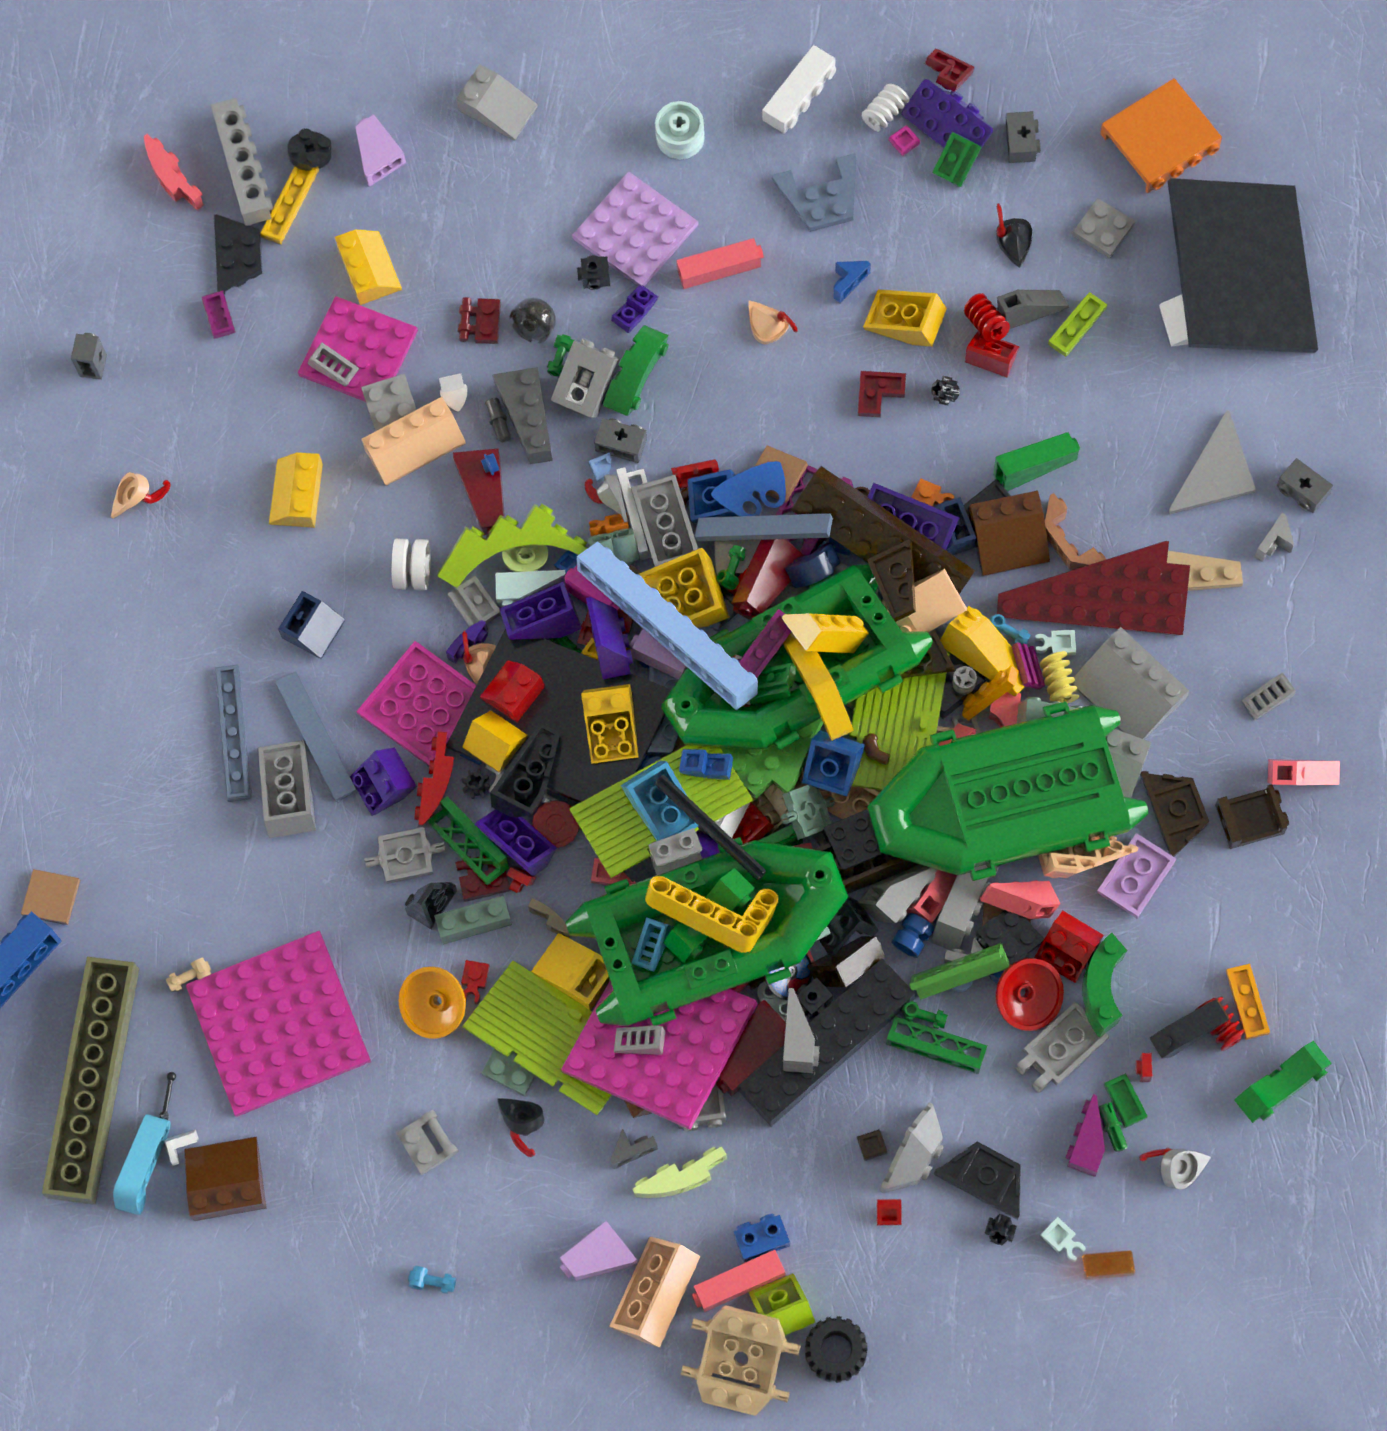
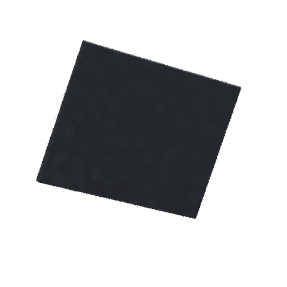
(1242, 266)
(561, 708)

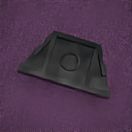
(236, 253)
(986, 1176)

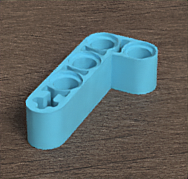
(131, 1184)

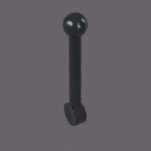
(171, 1076)

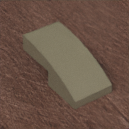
(554, 921)

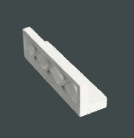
(623, 478)

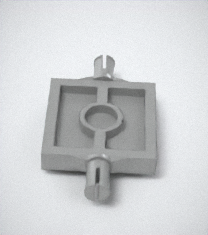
(405, 855)

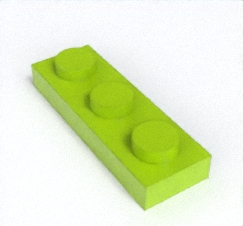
(1077, 324)

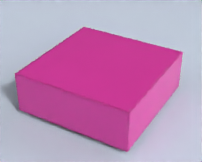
(904, 140)

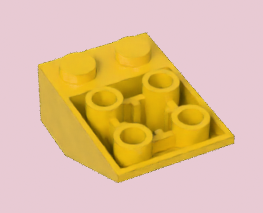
(610, 723)
(573, 970)

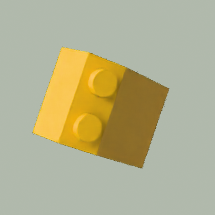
(906, 316)

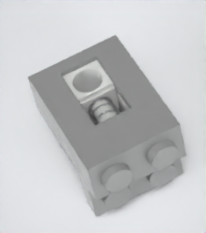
(599, 361)

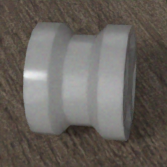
(966, 675)

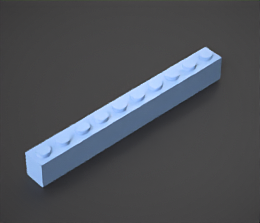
(667, 625)

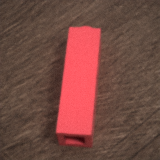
(719, 263)
(738, 1281)

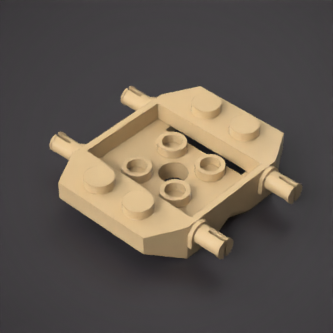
(735, 1332)

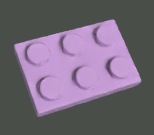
(1136, 876)

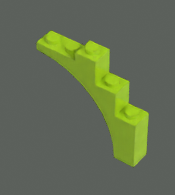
(474, 548)

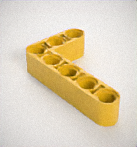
(821, 688)
(710, 918)

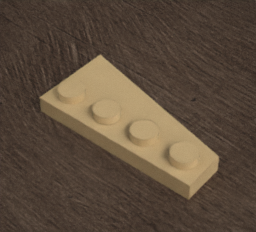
(1209, 571)

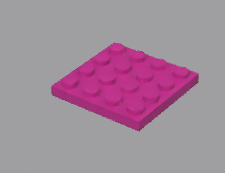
(364, 338)
(418, 701)

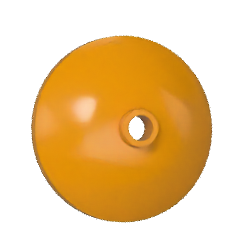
(420, 1004)

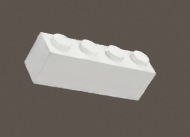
(799, 89)

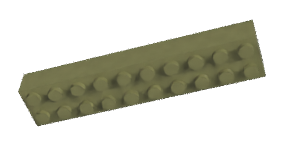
(90, 1080)

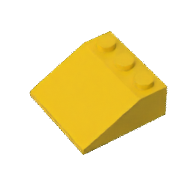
(691, 587)

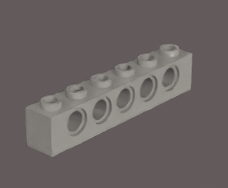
(254, 209)

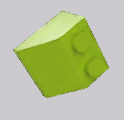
(784, 1301)

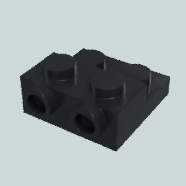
(1014, 934)

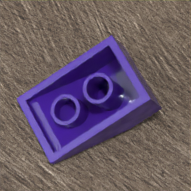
(542, 615)

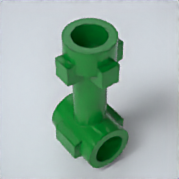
(563, 345)
(727, 577)
(911, 1011)

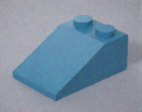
(654, 806)

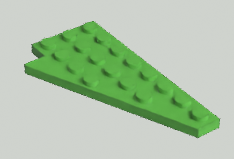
(770, 766)

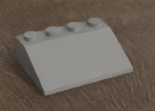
(1131, 682)

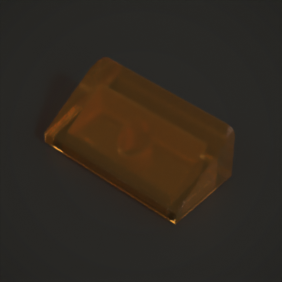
(1108, 1264)

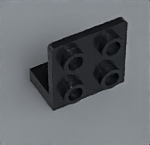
(853, 839)
(847, 920)

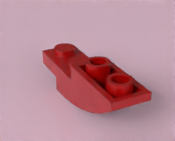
(434, 789)

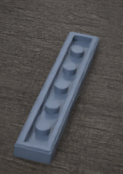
(763, 527)
(233, 733)
(316, 736)

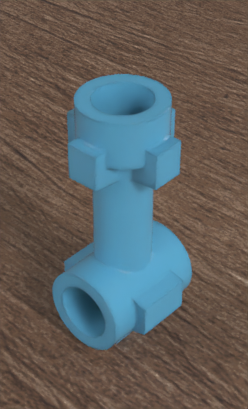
(1019, 636)
(419, 1277)

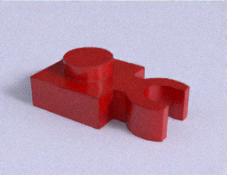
(475, 977)

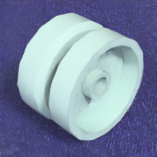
(679, 130)

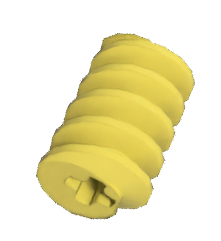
(1057, 678)

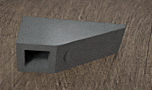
(1029, 305)

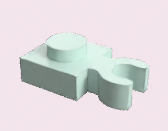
(1059, 641)
(1060, 1236)

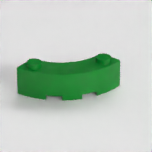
(636, 367)
(731, 893)
(1096, 986)
(1279, 1085)

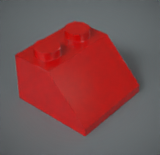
(513, 690)

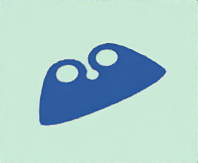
(740, 488)

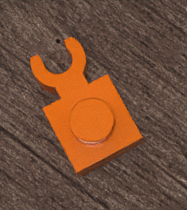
(930, 493)
(610, 524)

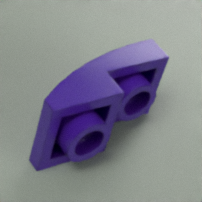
(634, 309)
(476, 634)

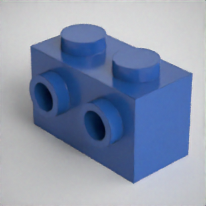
(761, 1237)

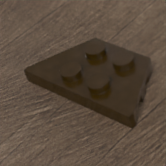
(1175, 808)

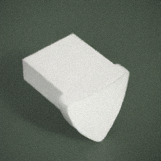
(453, 391)
(179, 1141)

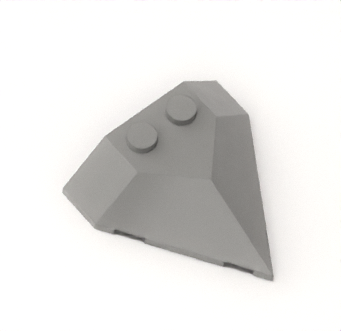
(915, 1152)

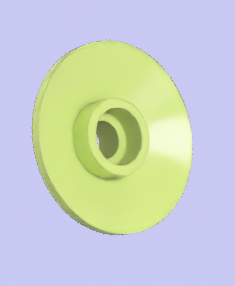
(516, 557)

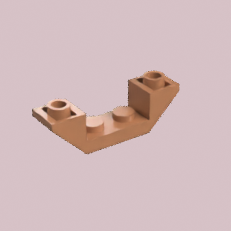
(1055, 535)

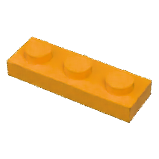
(989, 692)
(1247, 1001)

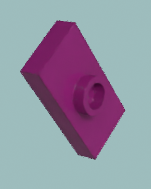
(218, 314)

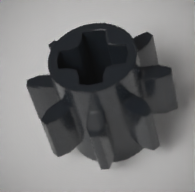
(945, 390)
(472, 777)
(1000, 1229)

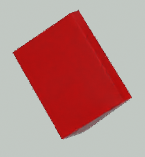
(991, 356)

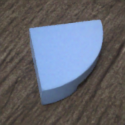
(600, 466)

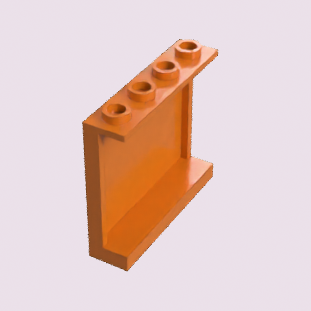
(1162, 134)

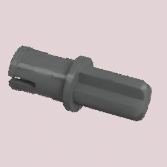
(498, 419)

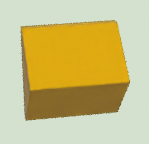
(493, 740)

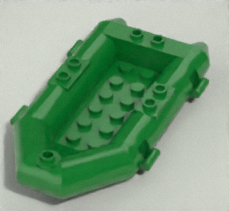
(886, 653)
(1007, 794)
(808, 899)

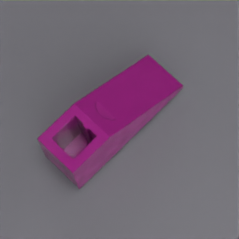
(1089, 1146)

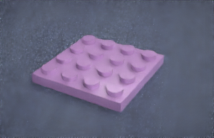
(635, 229)

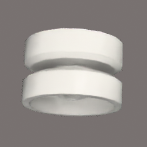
(411, 564)

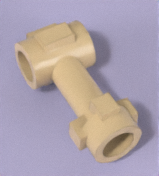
(199, 969)

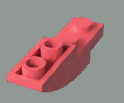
(169, 175)

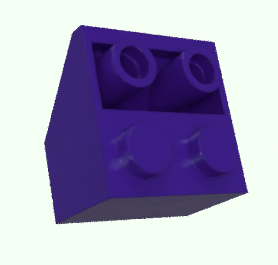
(382, 780)

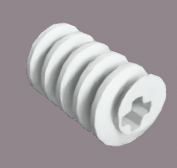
(884, 106)

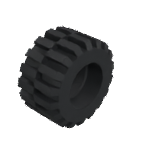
(836, 1327)

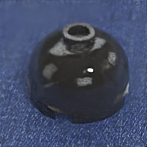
(533, 319)

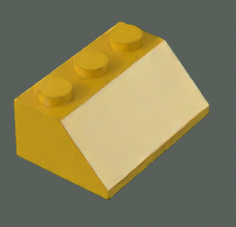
(367, 264)
(296, 490)
(827, 632)

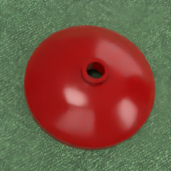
(1042, 994)

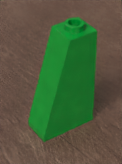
(1035, 460)

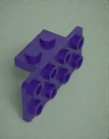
(944, 112)

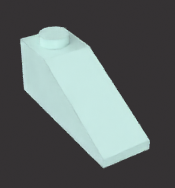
(518, 585)

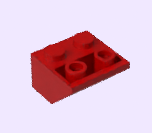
(1069, 946)

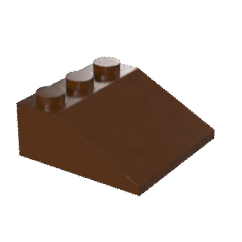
(1009, 533)
(224, 1179)

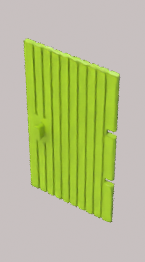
(901, 720)
(620, 833)
(538, 1025)

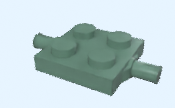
(807, 810)

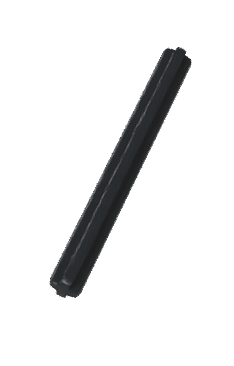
(710, 827)

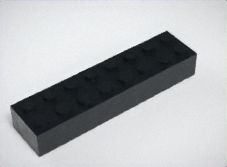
(838, 1032)

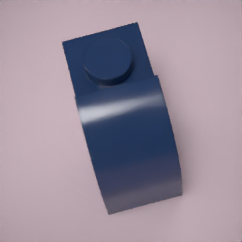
(813, 567)

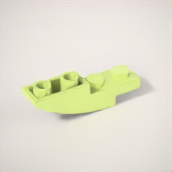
(671, 1181)

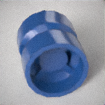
(913, 934)

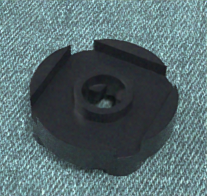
(309, 140)

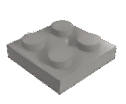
(1103, 228)
(388, 400)

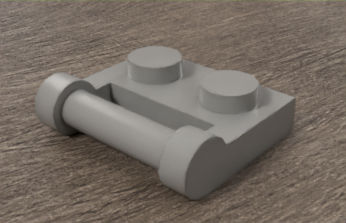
(420, 1147)

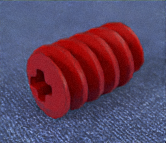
(986, 318)
(1226, 1033)

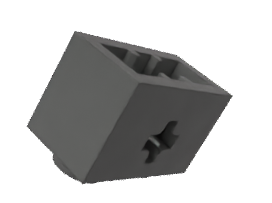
(1019, 148)
(88, 356)
(628, 448)
(1301, 475)

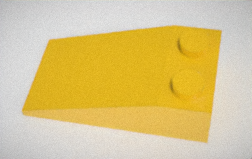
(980, 645)

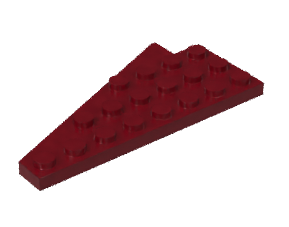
(1124, 591)

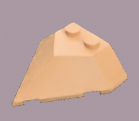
(1075, 859)

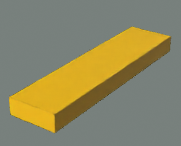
(288, 204)

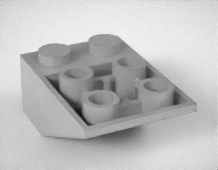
(892, 896)

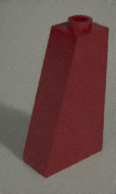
(482, 488)
(765, 576)
(757, 1043)

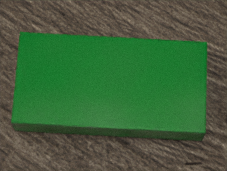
(1125, 1100)

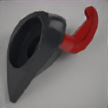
(1014, 237)
(522, 1119)

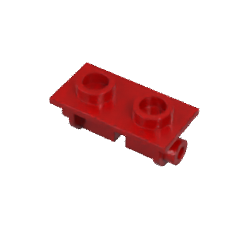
(694, 470)

